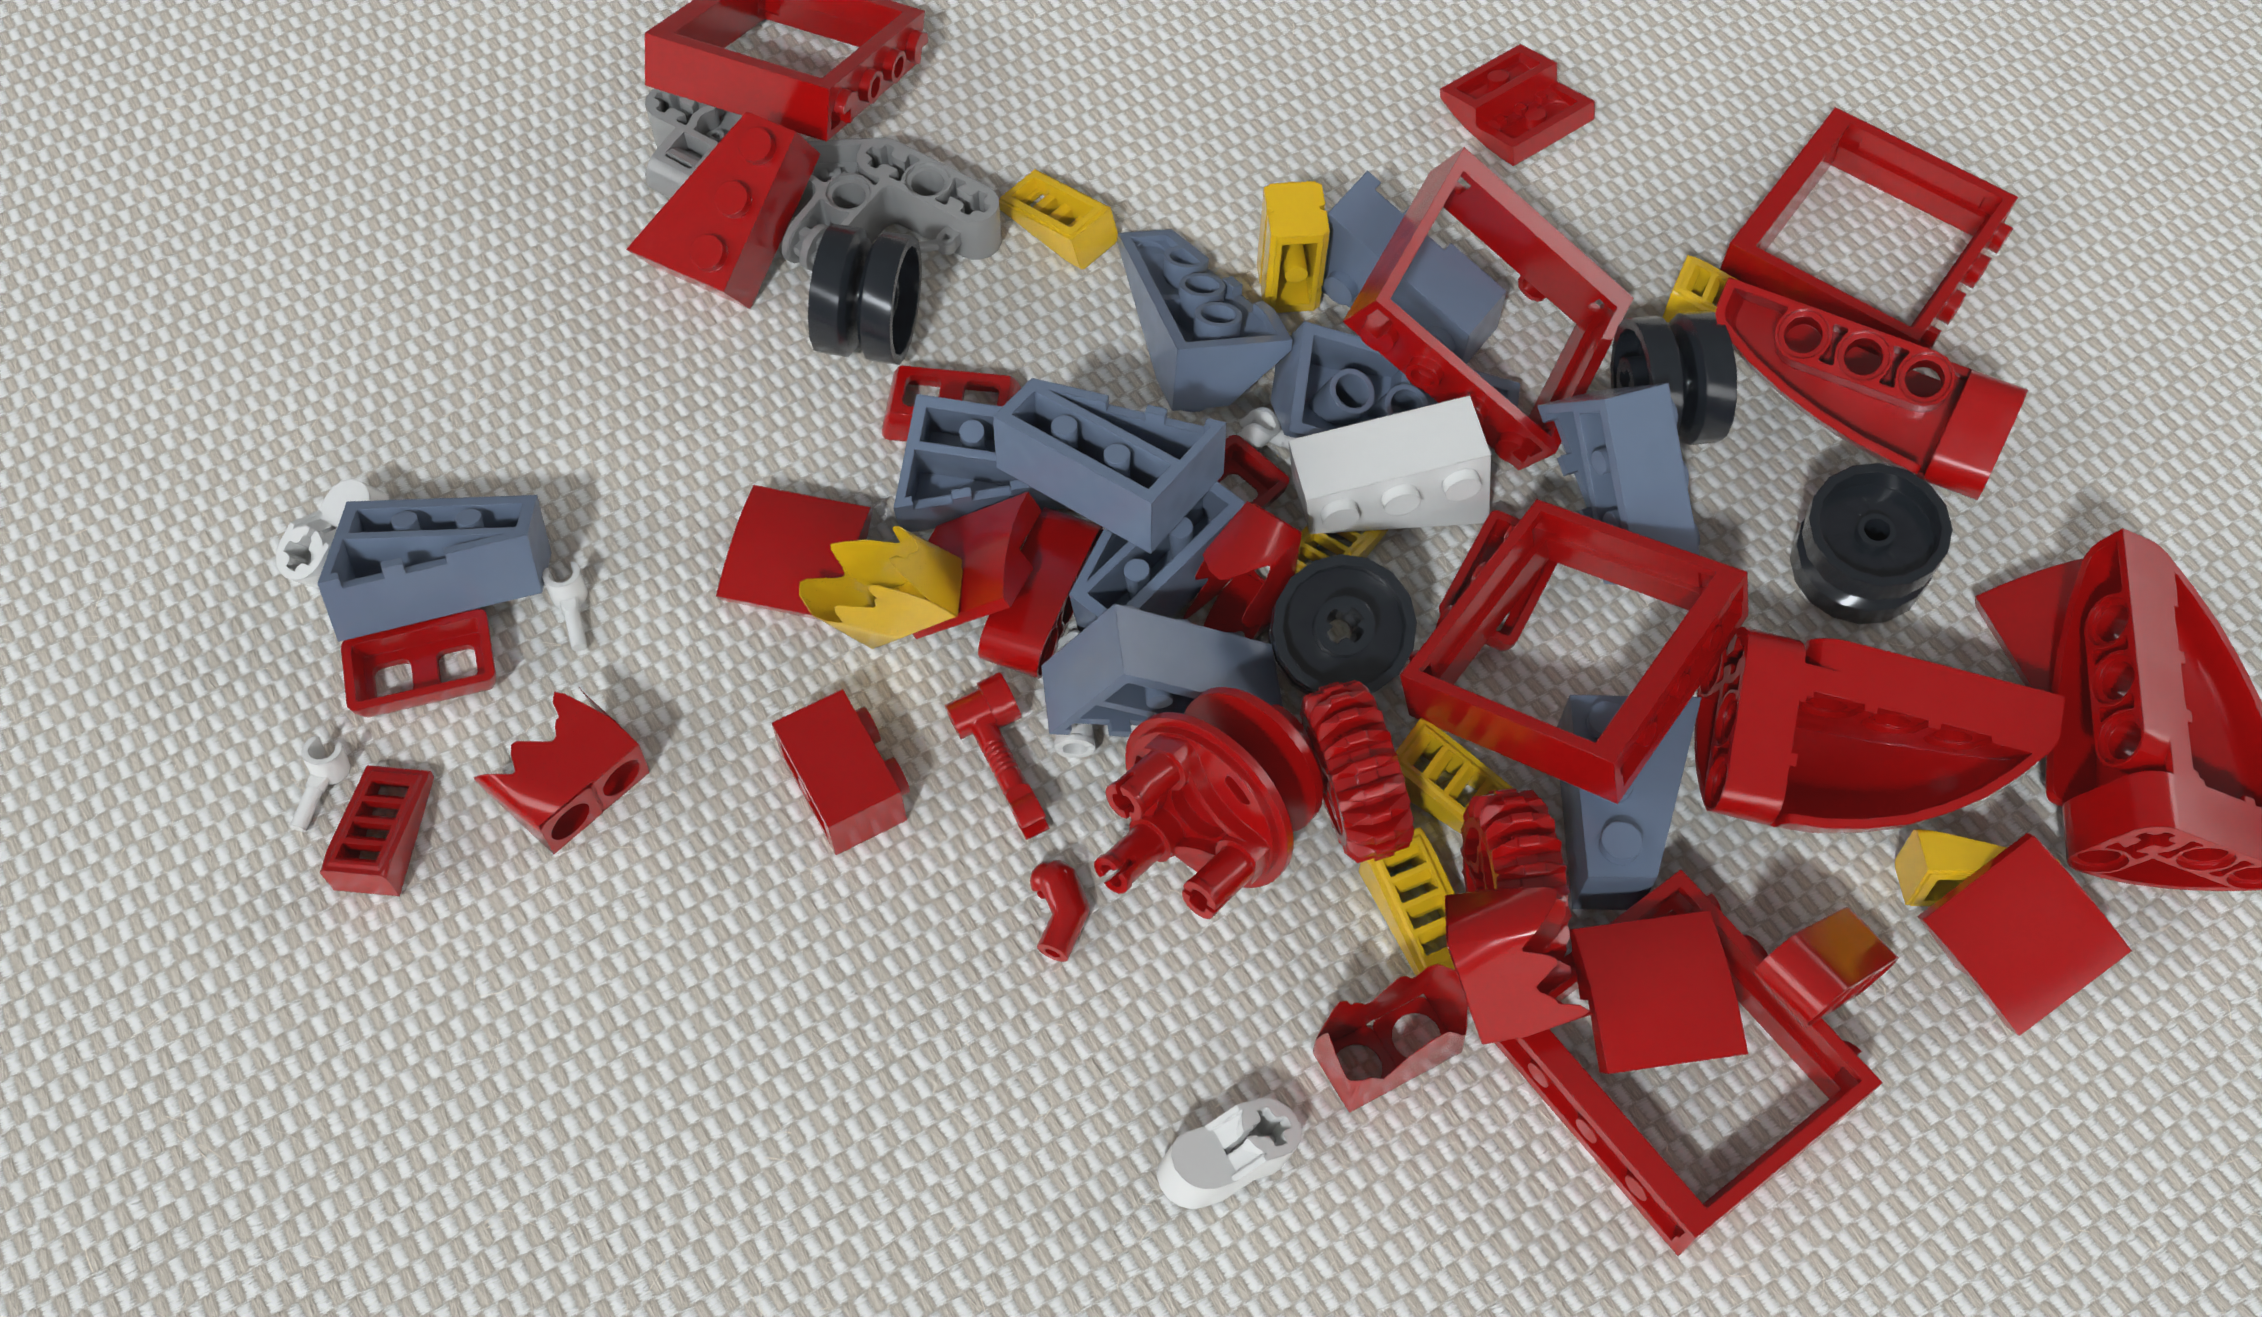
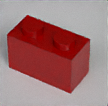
(841, 771)

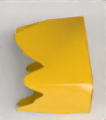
(886, 588)

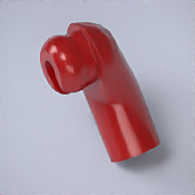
(1069, 907)

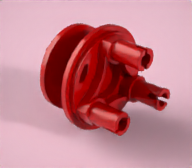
(1216, 793)

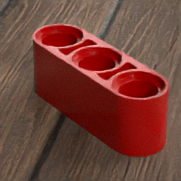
(1030, 629)
(1825, 966)

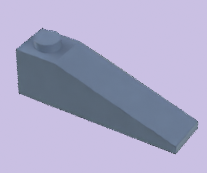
(1196, 326)
(1340, 381)

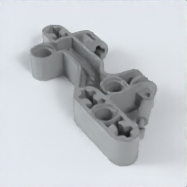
(853, 185)

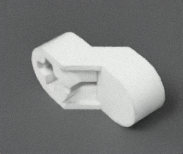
(309, 538)
(1197, 1165)

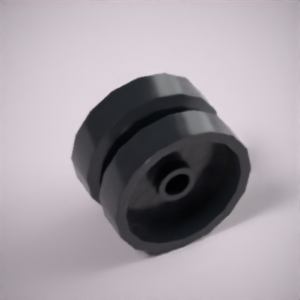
(864, 294)
(1690, 356)
(1870, 543)
(1348, 591)

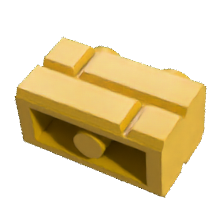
(1292, 246)

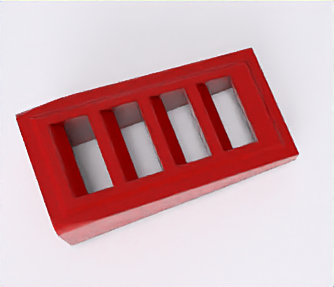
(387, 873)

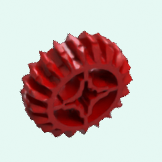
(1358, 771)
(1514, 845)

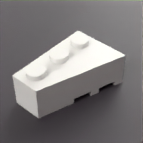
(1395, 471)

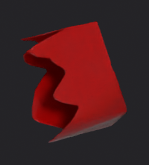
(1246, 544)
(571, 779)
(1498, 960)
(1348, 1027)

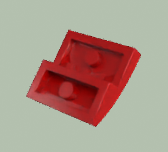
(1517, 104)
(784, 541)
(990, 557)
(2029, 619)
(2024, 933)
(1658, 992)

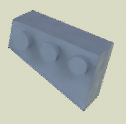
(1438, 289)
(1108, 461)
(1628, 461)
(952, 465)
(430, 560)
(1155, 581)
(1147, 665)
(1620, 846)

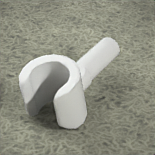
(1262, 427)
(569, 597)
(322, 774)

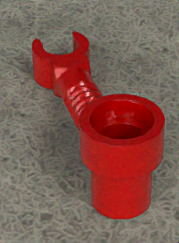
(983, 715)

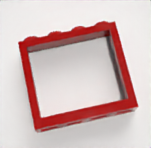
(690, 60)
(1900, 172)
(1532, 250)
(1705, 587)
(1620, 1146)

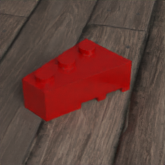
(731, 211)

